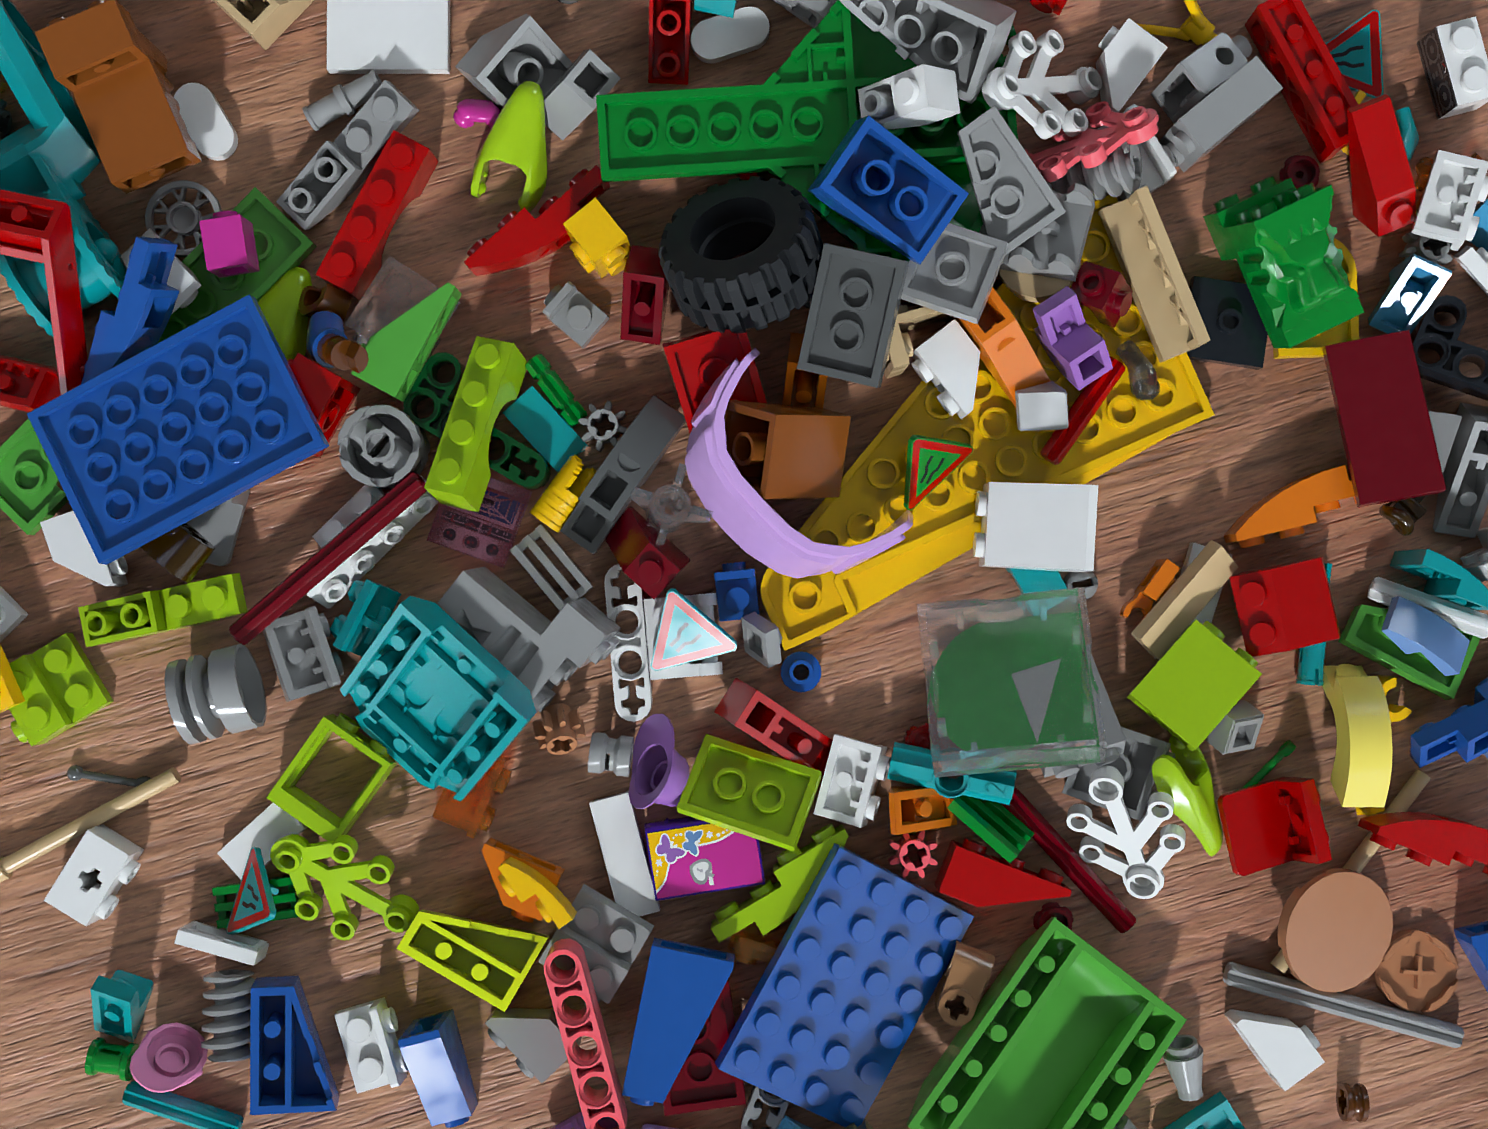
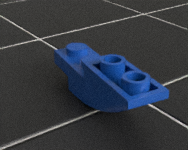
(141, 309)
(1461, 732)

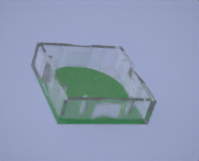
(1010, 683)

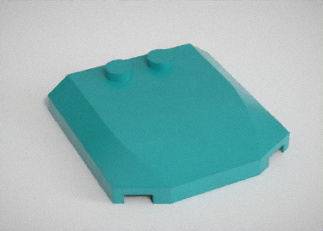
(437, 698)

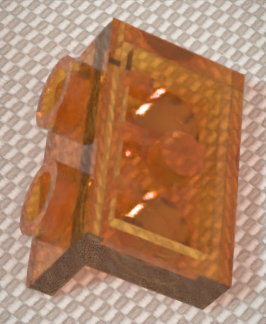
(475, 810)

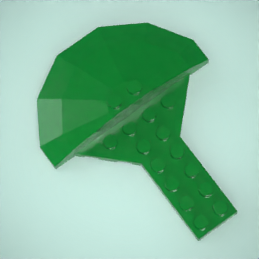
(784, 124)

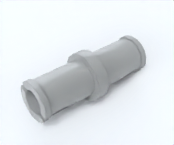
(342, 100)

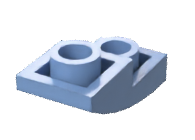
(1420, 630)

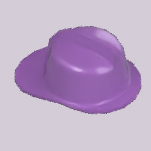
(657, 768)

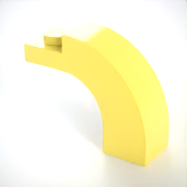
(1363, 736)

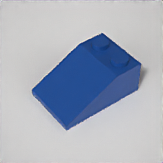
(888, 190)

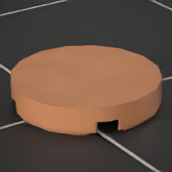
(1417, 971)

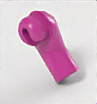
(475, 110)

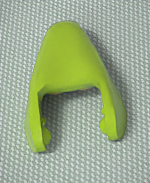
(519, 141)
(282, 312)
(1191, 787)

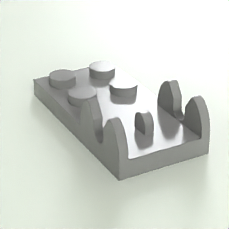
(1060, 245)

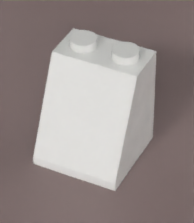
(1036, 526)

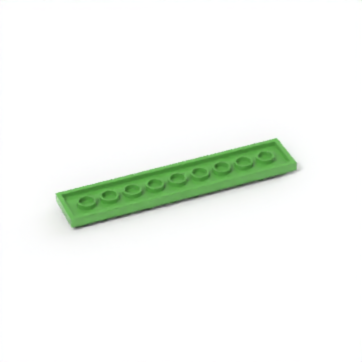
(26, 473)

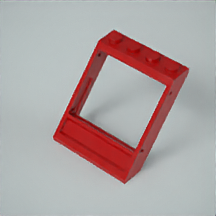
(43, 233)

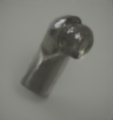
(1140, 371)

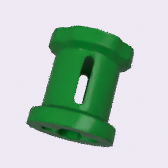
(109, 1059)

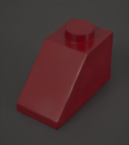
(643, 296)
(640, 558)

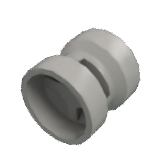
(620, 754)

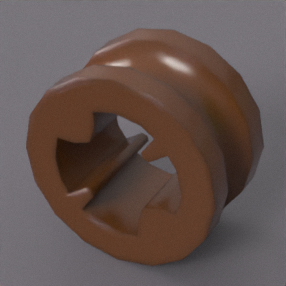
(1352, 1102)

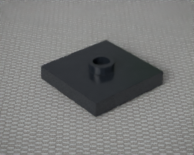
(1231, 322)

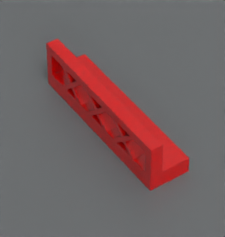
(1305, 71)

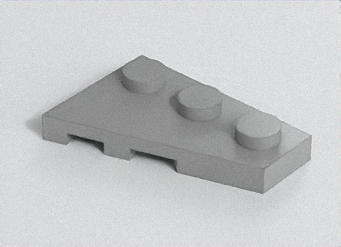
(1006, 182)

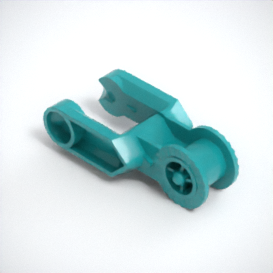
(50, 162)

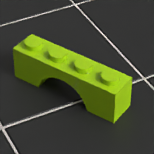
(462, 460)

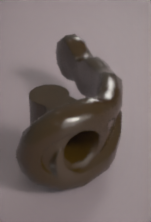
(1403, 513)

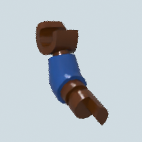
(326, 333)

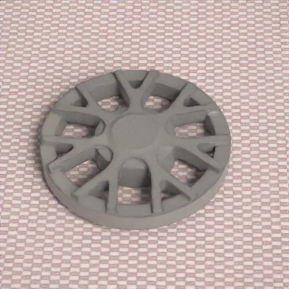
(181, 216)

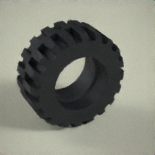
(753, 287)

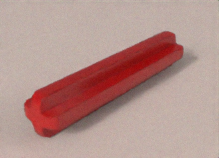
(1081, 414)

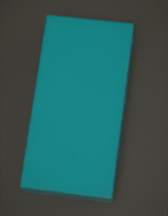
(544, 428)

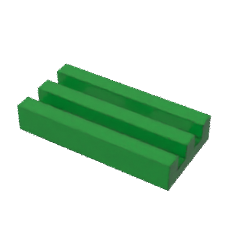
(993, 824)
(224, 906)

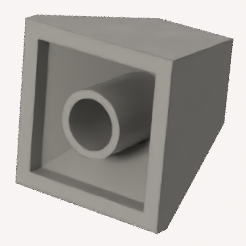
(511, 56)

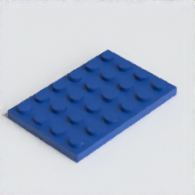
(177, 430)
(844, 988)

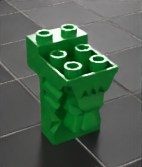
(1286, 257)

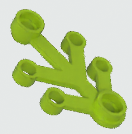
(339, 882)

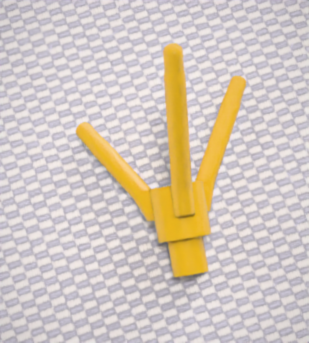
(1195, 27)

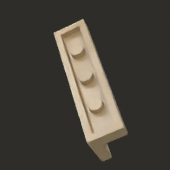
(1154, 275)

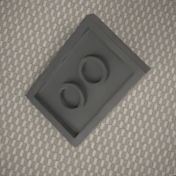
(852, 315)

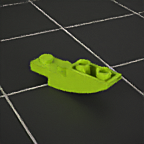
(163, 610)
(776, 902)

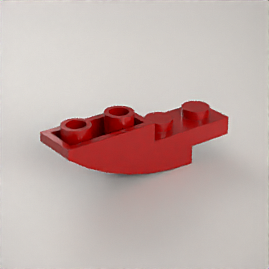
(527, 239)
(1430, 837)

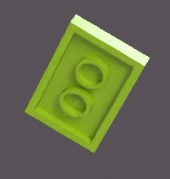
(749, 792)

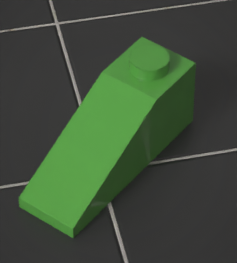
(404, 344)

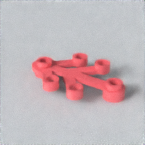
(1131, 127)

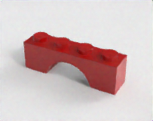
(391, 185)

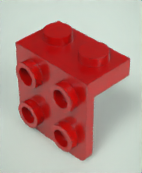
(1274, 825)

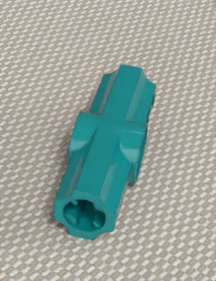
(915, 766)

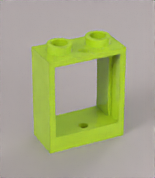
(309, 810)

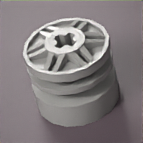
(215, 694)

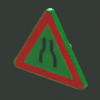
(928, 464)

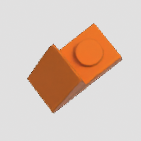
(918, 810)

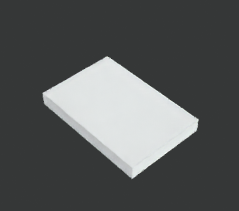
(388, 36)

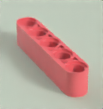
(584, 1022)

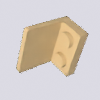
(901, 345)

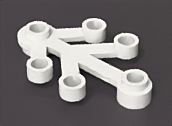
(1008, 91)
(1140, 875)

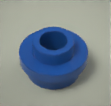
(791, 662)

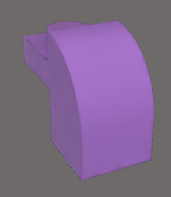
(1070, 341)

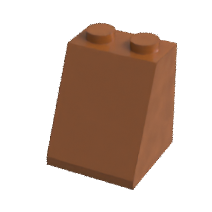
(787, 448)

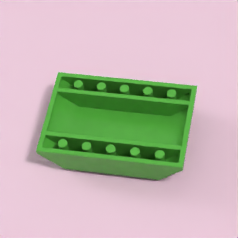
(1050, 1044)

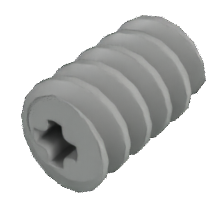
(1114, 175)
(230, 1015)

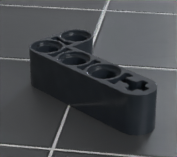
(1451, 351)

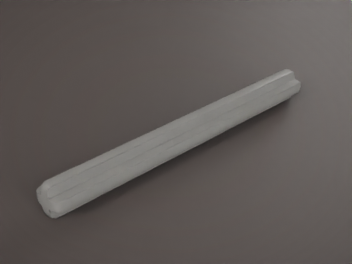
(1343, 1005)

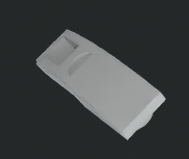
(347, 162)

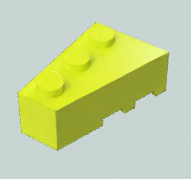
(474, 953)

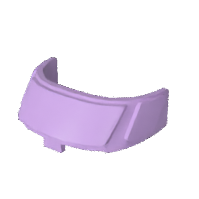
(745, 513)

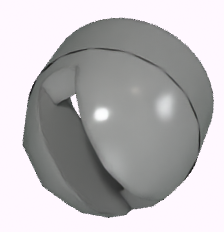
(1081, 576)

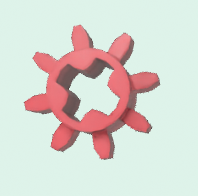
(923, 855)

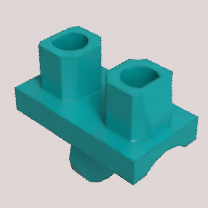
(367, 617)

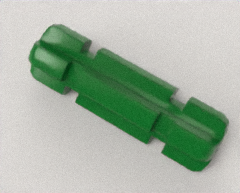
(555, 389)

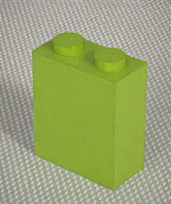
(1195, 684)

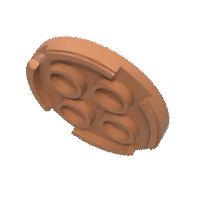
(1335, 930)

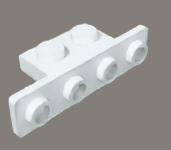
(363, 560)

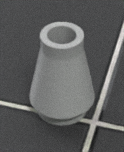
(1185, 1066)

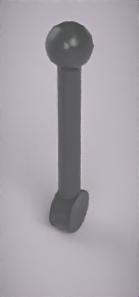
(76, 773)

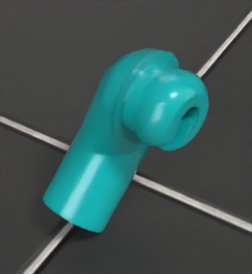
(1408, 130)

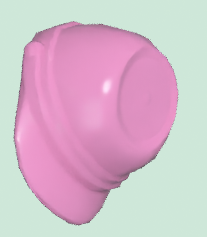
(168, 1058)

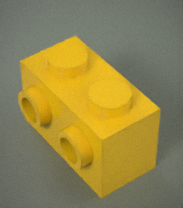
(597, 240)

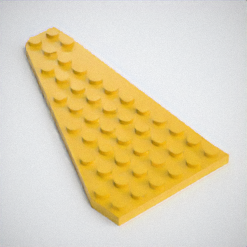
(1001, 453)

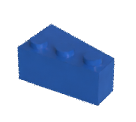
(286, 1052)

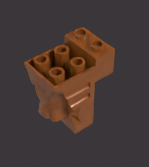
(120, 93)

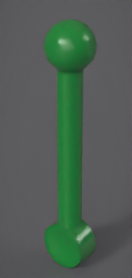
(1284, 751)

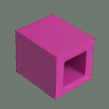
(229, 244)

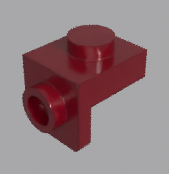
(1103, 292)

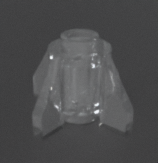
(675, 499)

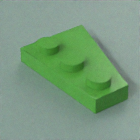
(1365, 637)

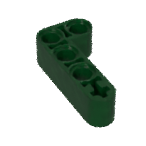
(443, 397)

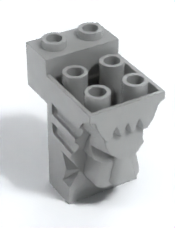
(523, 638)

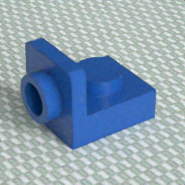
(736, 591)

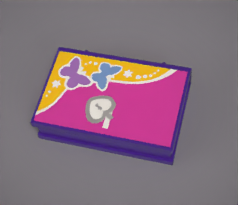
(700, 858)

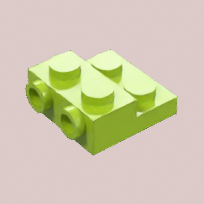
(57, 690)

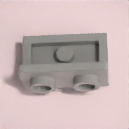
(303, 653)

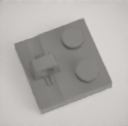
(956, 273)

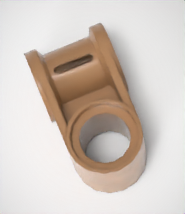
(964, 976)

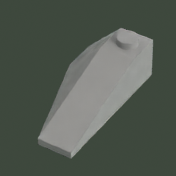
(943, 34)

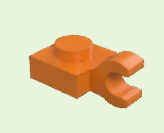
(1152, 587)

